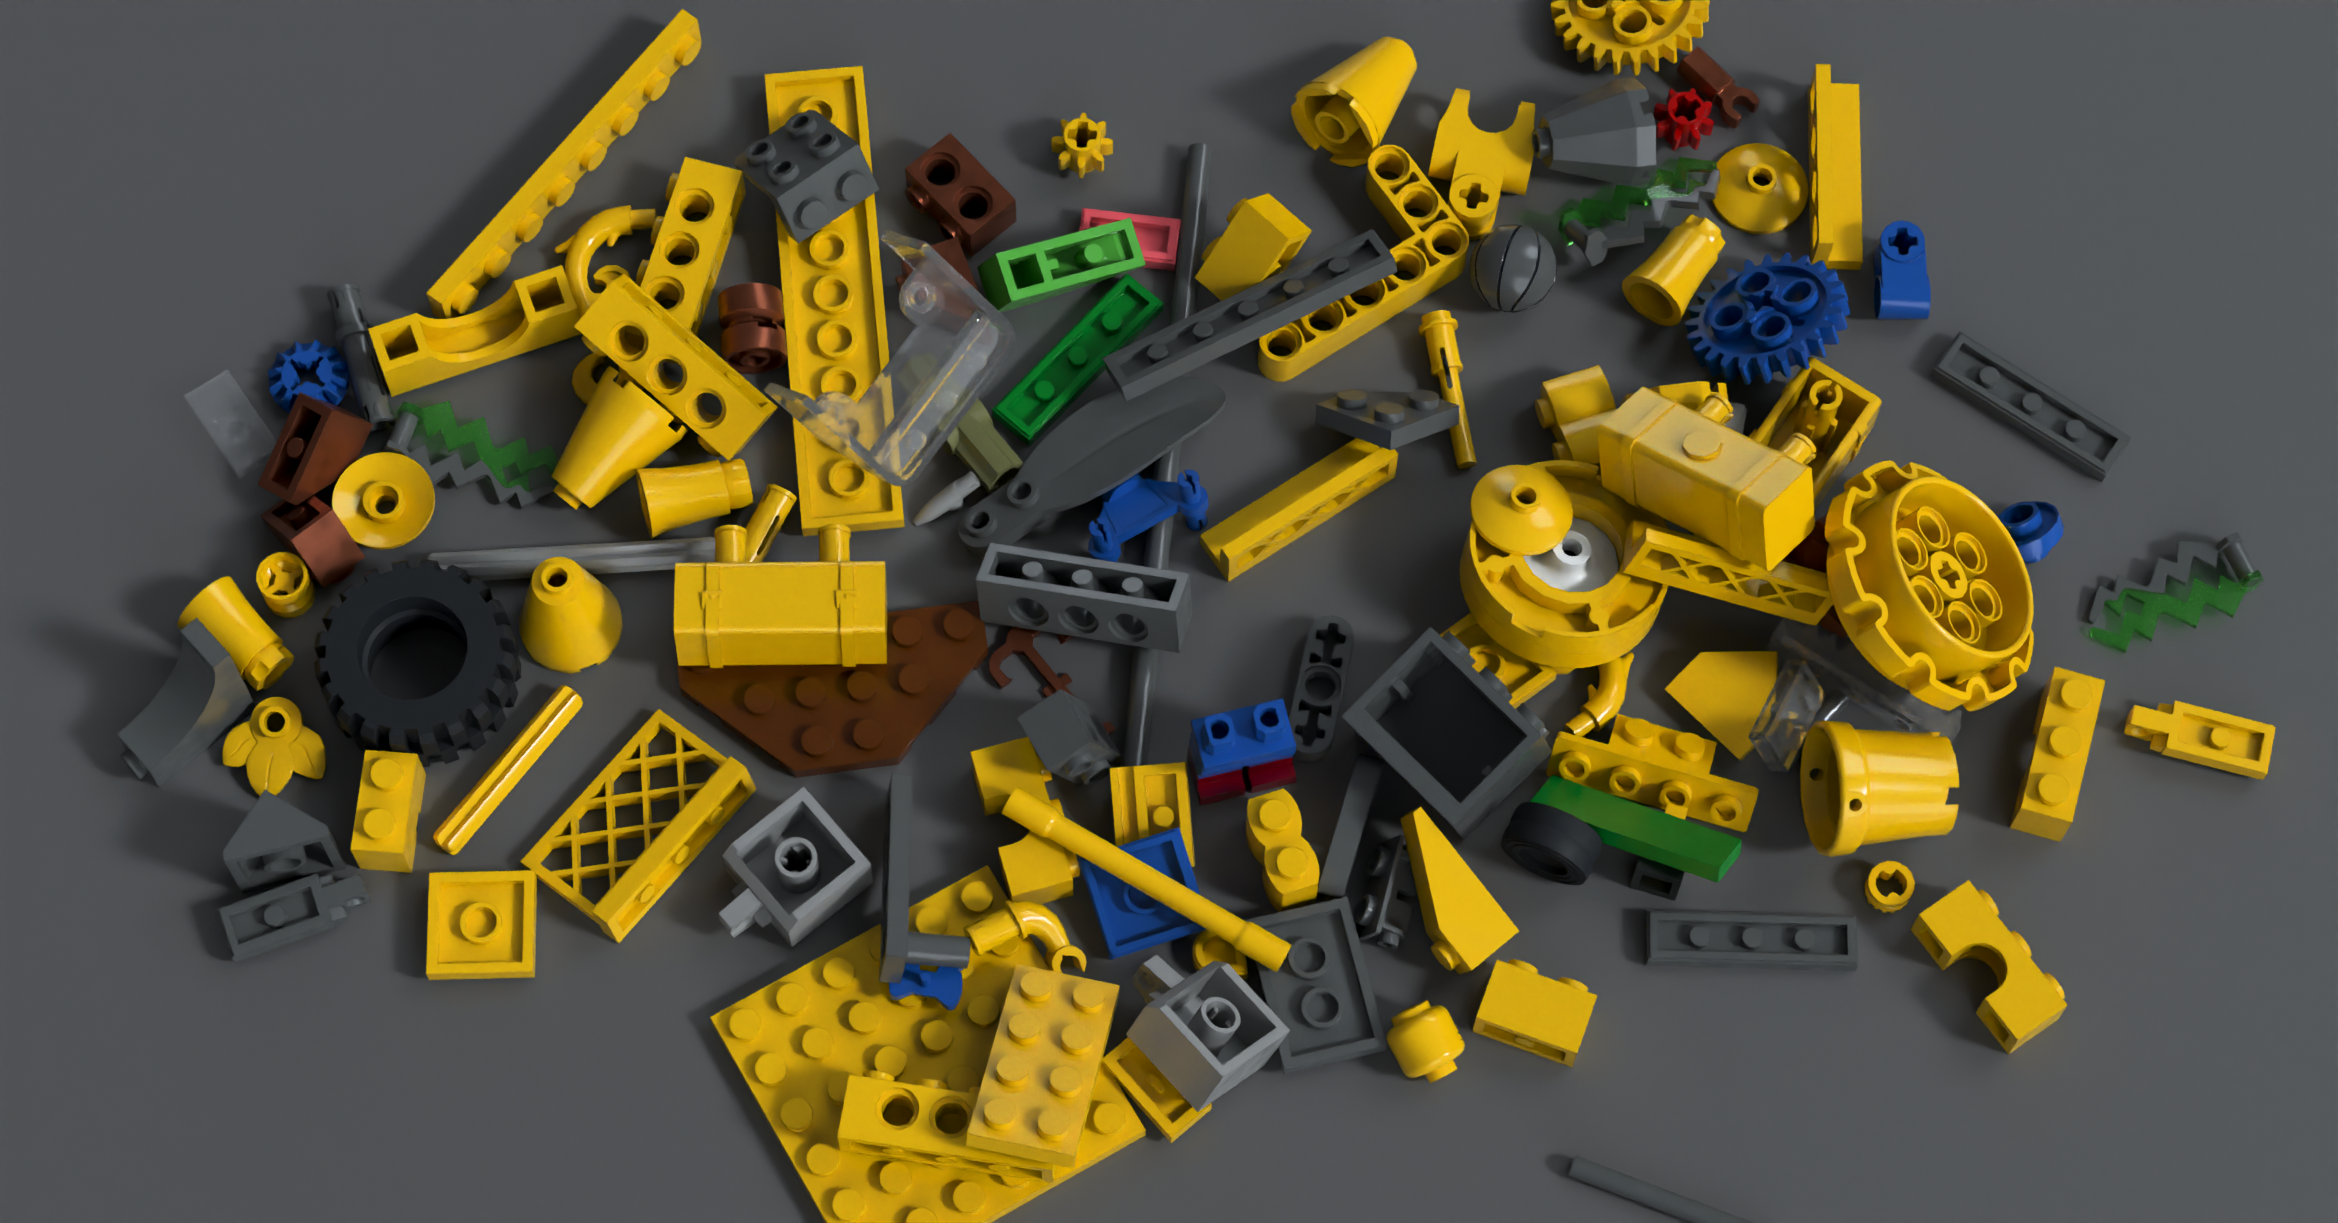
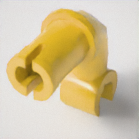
(1020, 920)

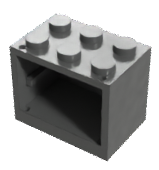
(1449, 730)

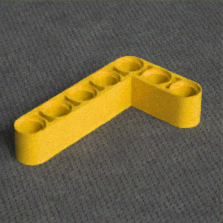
(1390, 294)

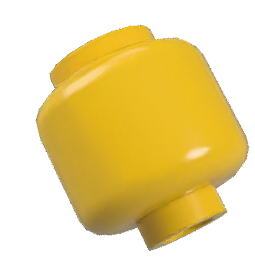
(1425, 1041)

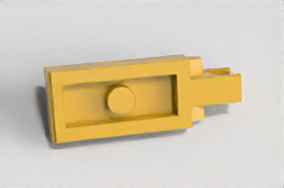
(2204, 737)

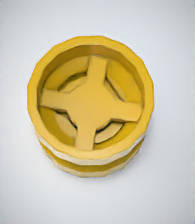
(280, 574)

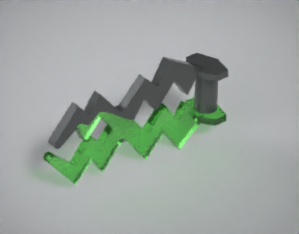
(1660, 198)
(491, 460)
(2157, 602)

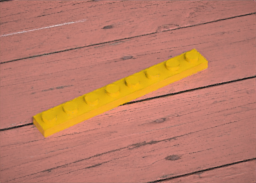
(556, 177)

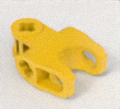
(1481, 162)

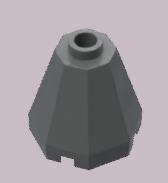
(1601, 135)

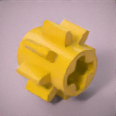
(1082, 132)

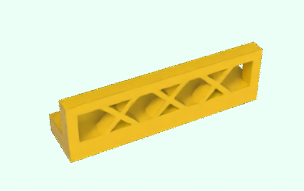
(1834, 172)
(1298, 506)
(1711, 571)

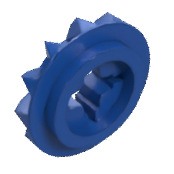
(331, 372)

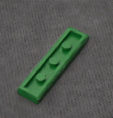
(1077, 359)
(1644, 830)

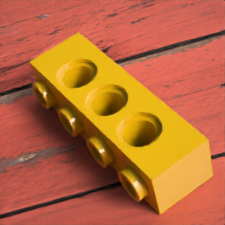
(697, 188)
(703, 370)
(920, 1140)

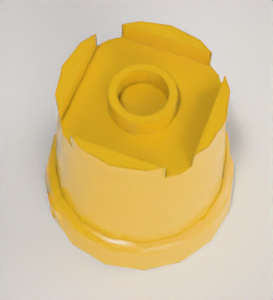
(1875, 786)

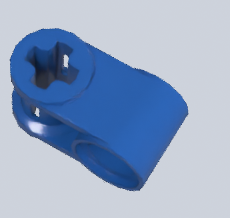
(1901, 279)

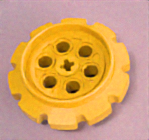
(1929, 585)

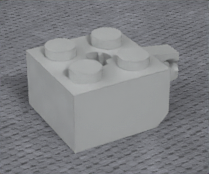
(793, 900)
(1203, 1028)

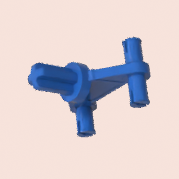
(1142, 504)

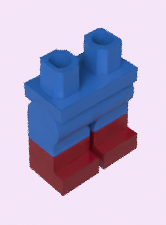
(1244, 737)

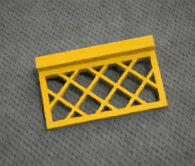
(677, 840)

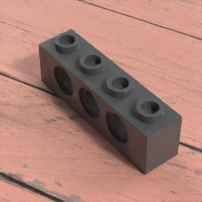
(1084, 597)

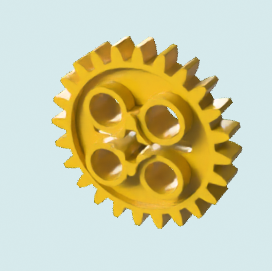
(1604, 30)

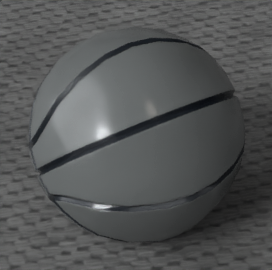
(1513, 268)

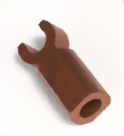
(1716, 86)

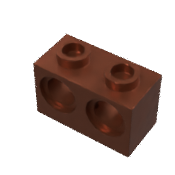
(969, 190)

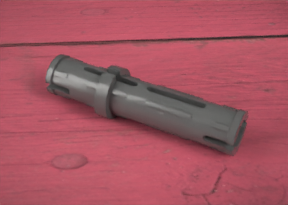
(360, 355)

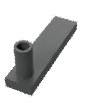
(896, 943)

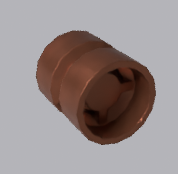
(752, 328)

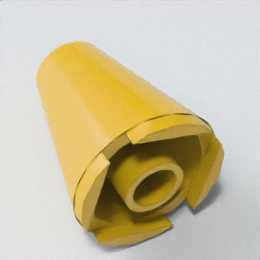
(1355, 101)
(613, 438)
(568, 617)

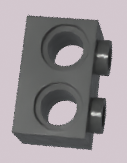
(1070, 738)

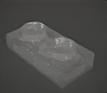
(1787, 715)

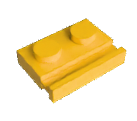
(1151, 801)

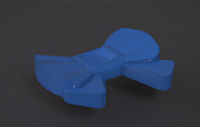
(942, 985)

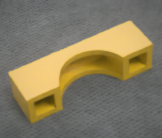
(428, 350)

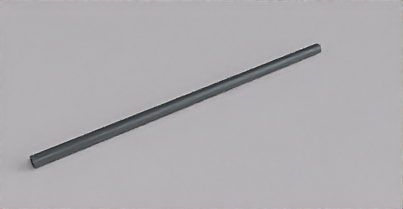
(1167, 467)

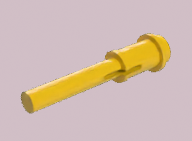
(1441, 341)

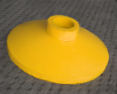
(1757, 207)
(382, 479)
(1520, 526)

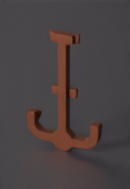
(1021, 642)

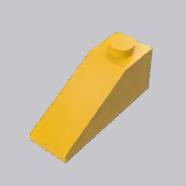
(1453, 902)

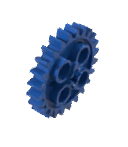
(1767, 318)

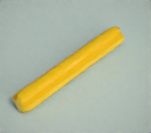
(508, 770)

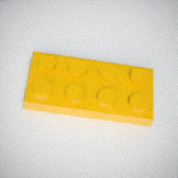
(1043, 1066)

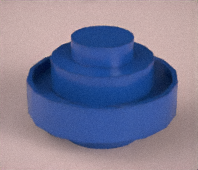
(2033, 527)

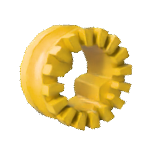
(1893, 900)

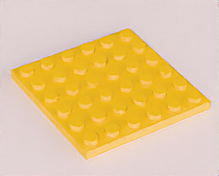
(837, 1020)

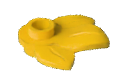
(275, 755)

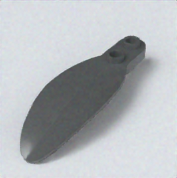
(1091, 455)

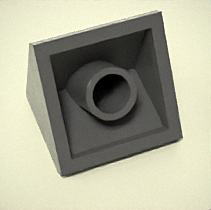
(279, 846)

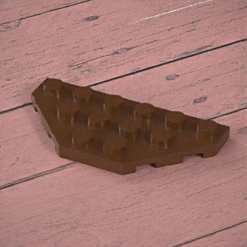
(847, 716)

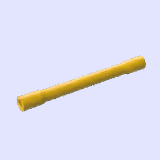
(1243, 935)

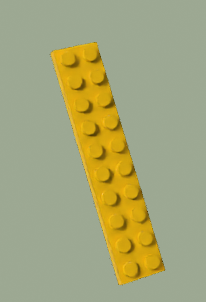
(834, 312)

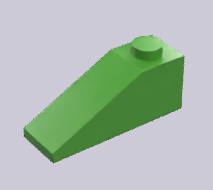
(1060, 265)

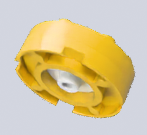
(1574, 600)

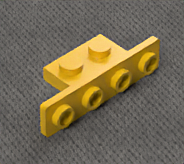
(1655, 768)

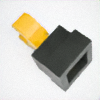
(1656, 877)

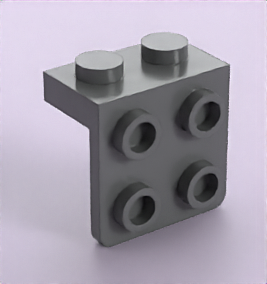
(808, 172)

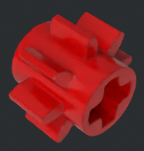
(1683, 119)

